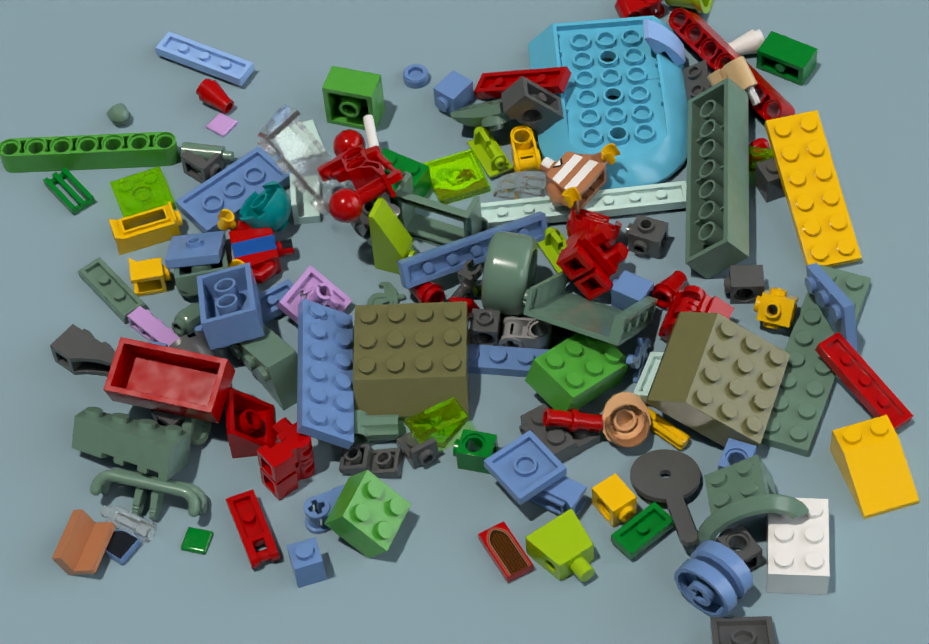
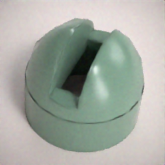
(118, 114)

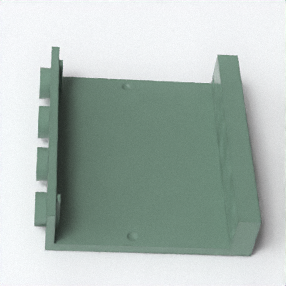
(554, 305)

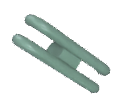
(143, 482)

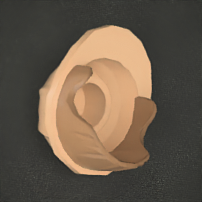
(626, 420)

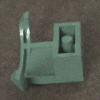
(743, 492)

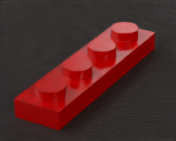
(494, 83)
(862, 380)

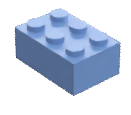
(230, 306)

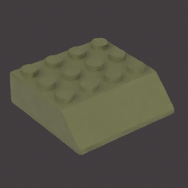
(410, 357)
(718, 378)

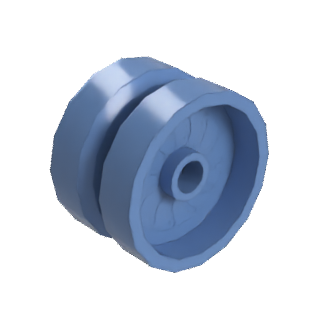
(713, 578)

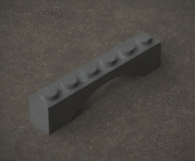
(84, 354)

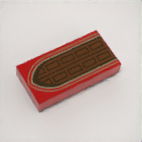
(505, 552)

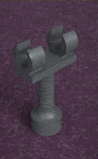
(467, 281)

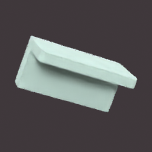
(302, 210)

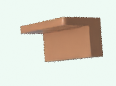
(82, 544)

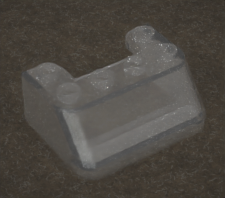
(300, 156)

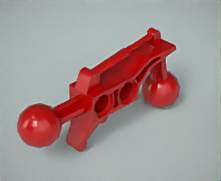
(363, 169)

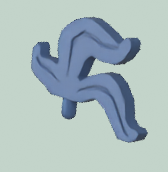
(640, 357)

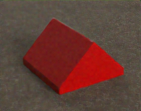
(248, 424)

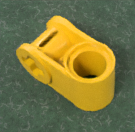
(524, 149)

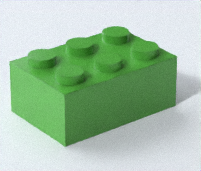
(576, 372)

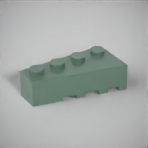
(132, 441)

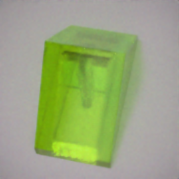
(439, 421)

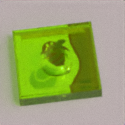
(457, 177)

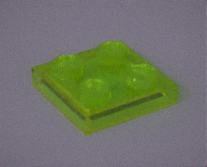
(142, 192)

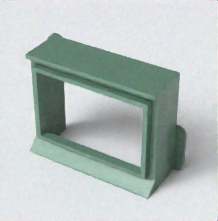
(432, 230)

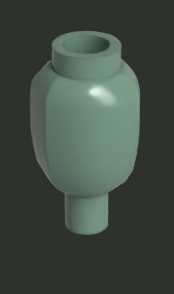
(187, 320)

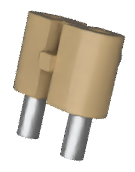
(741, 74)

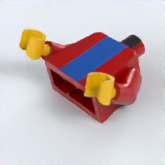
(254, 246)

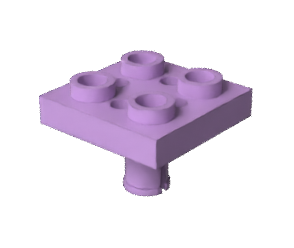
(316, 289)

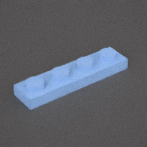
(205, 58)

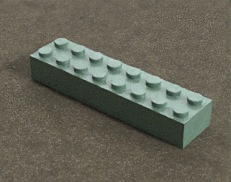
(717, 179)

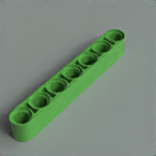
(89, 152)

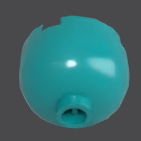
(268, 208)

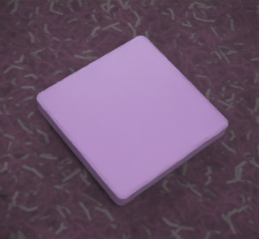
(222, 124)

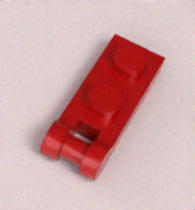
(252, 528)

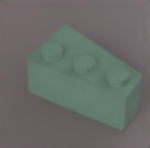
(272, 364)

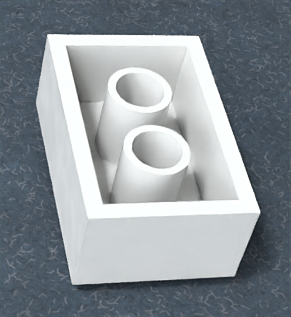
(798, 550)

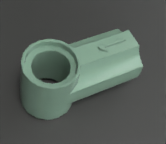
(375, 427)

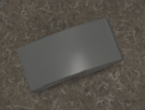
(380, 462)

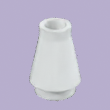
(748, 42)

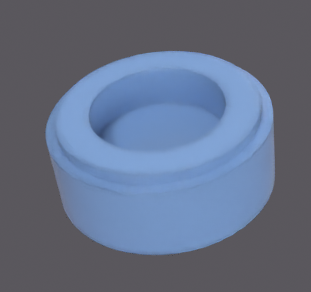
(415, 76)

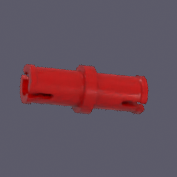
(572, 420)

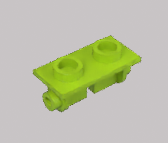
(489, 153)
(552, 246)

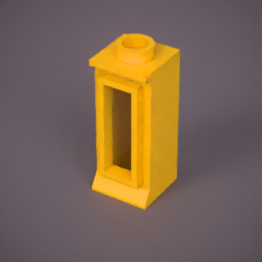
(146, 228)

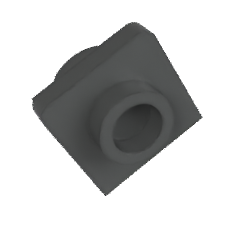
(199, 168)
(418, 453)

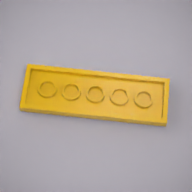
(812, 190)

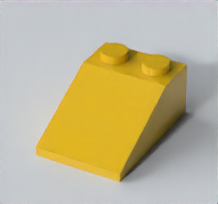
(874, 466)

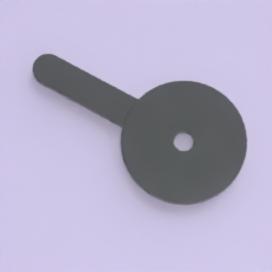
(672, 490)

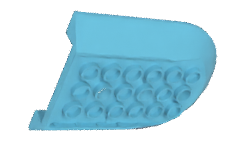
(651, 105)

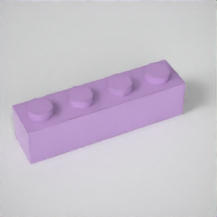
(150, 327)

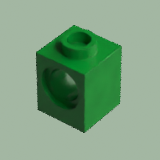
(471, 440)

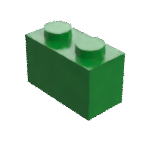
(786, 58)

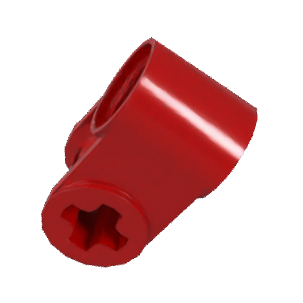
(639, 8)

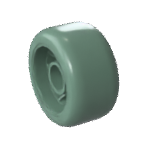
(509, 272)

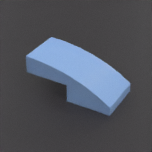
(662, 39)

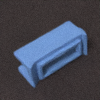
(562, 496)

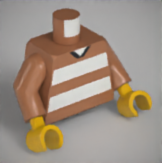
(577, 177)

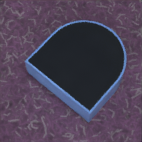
(121, 546)

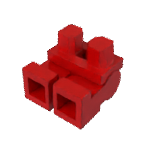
(591, 259)
(692, 300)
(287, 460)

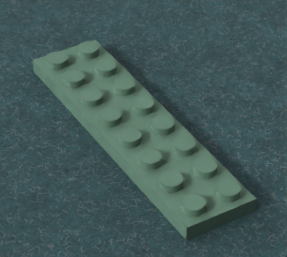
(807, 376)

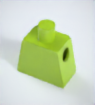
(562, 547)

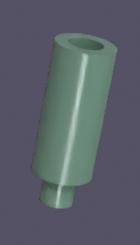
(207, 150)

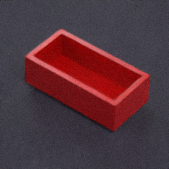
(169, 380)

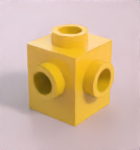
(785, 304)

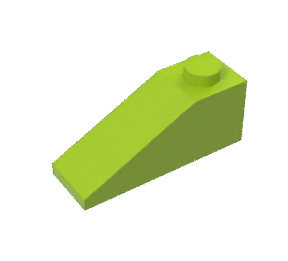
(388, 237)

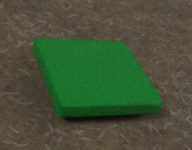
(197, 540)

